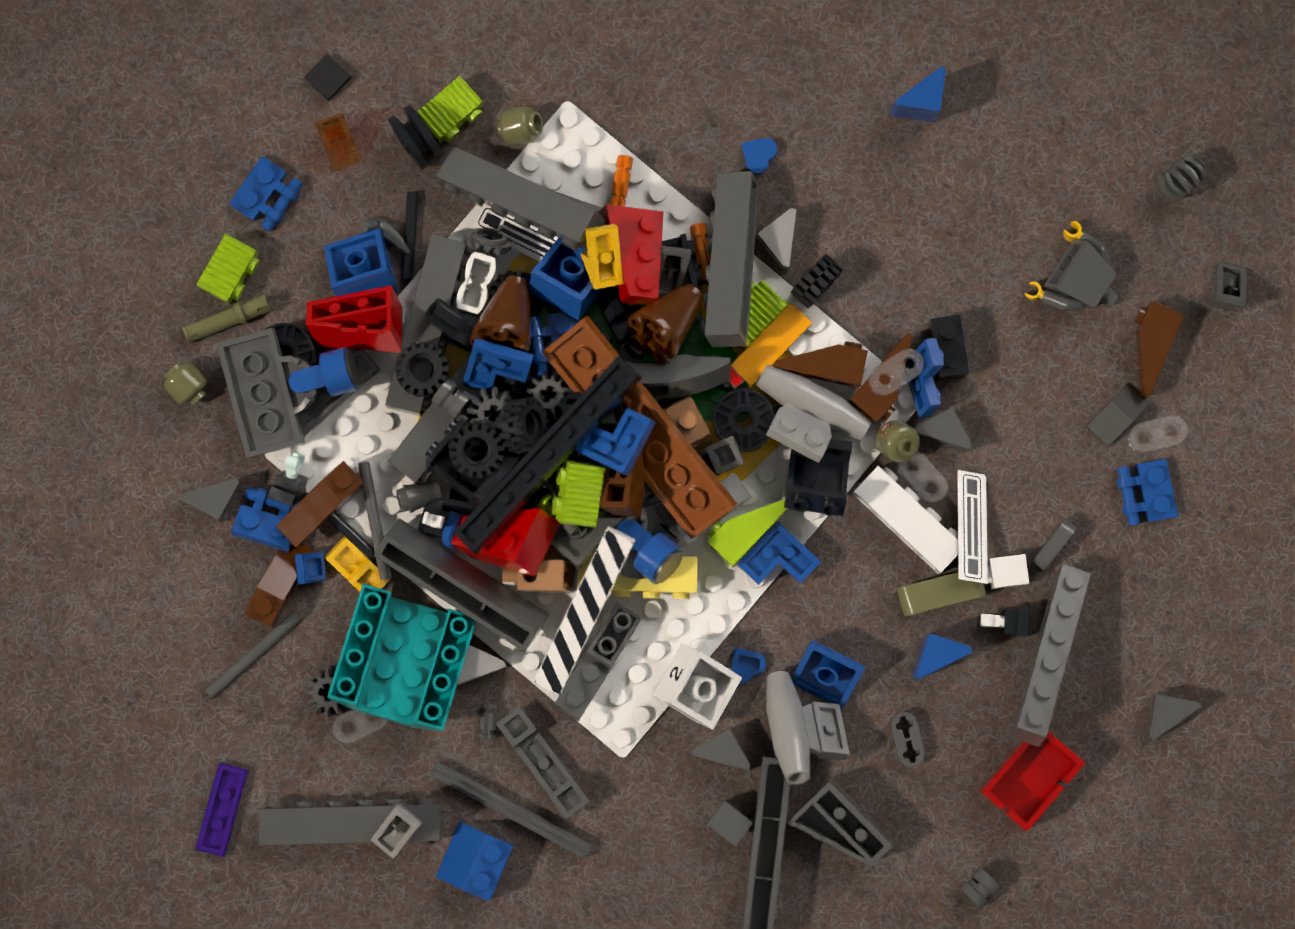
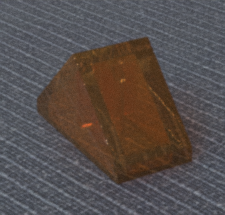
(338, 141)

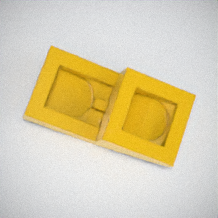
(354, 565)

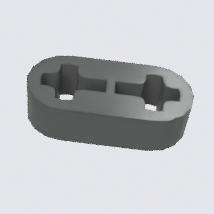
(1054, 544)
(914, 738)

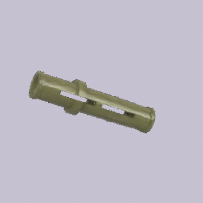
(237, 314)

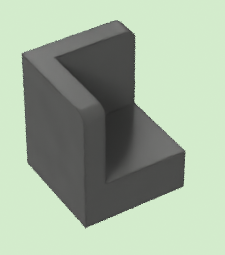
(729, 823)

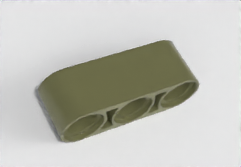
(938, 593)

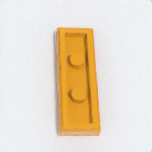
(771, 344)

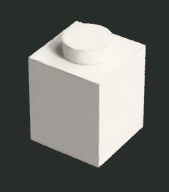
(1007, 571)

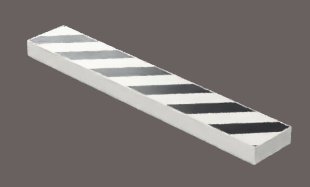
(584, 610)

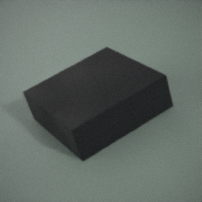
(327, 77)

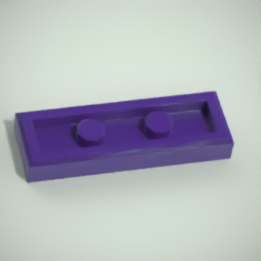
(221, 809)

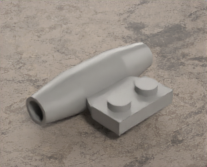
(809, 413)
(801, 729)

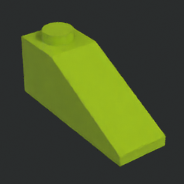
(740, 533)

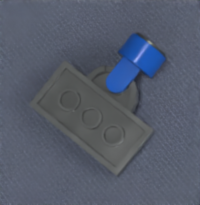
(275, 388)
(656, 555)

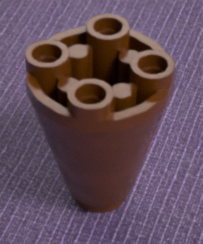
(507, 316)
(665, 323)

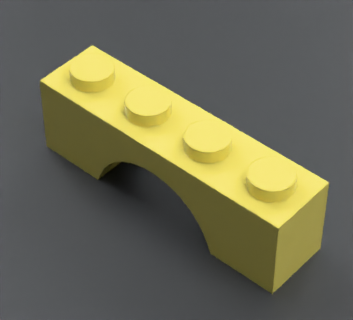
(680, 583)

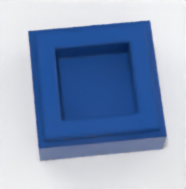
(310, 567)

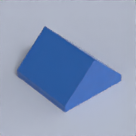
(922, 100)
(937, 653)
(827, 673)

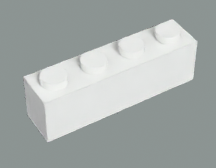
(908, 519)

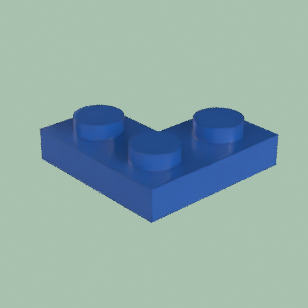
(492, 359)
(923, 388)
(621, 448)
(780, 548)

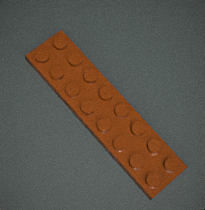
(669, 460)

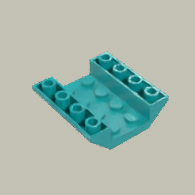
(401, 660)

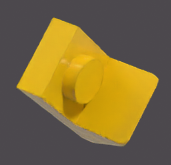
(603, 256)

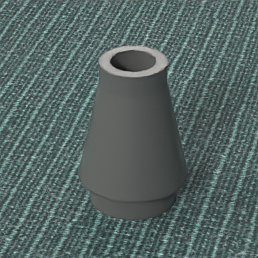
(416, 496)

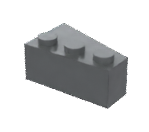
(842, 823)

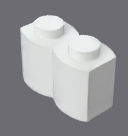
(473, 293)

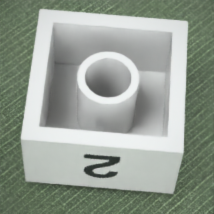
(697, 686)

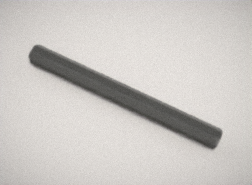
(511, 810)

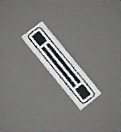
(523, 239)
(972, 527)

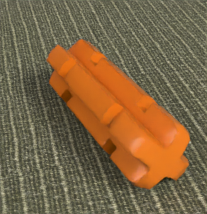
(621, 180)
(703, 257)

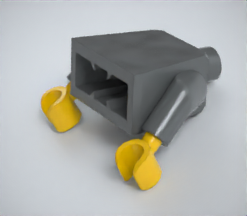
(1080, 276)

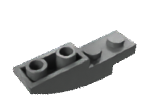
(683, 375)
(597, 661)

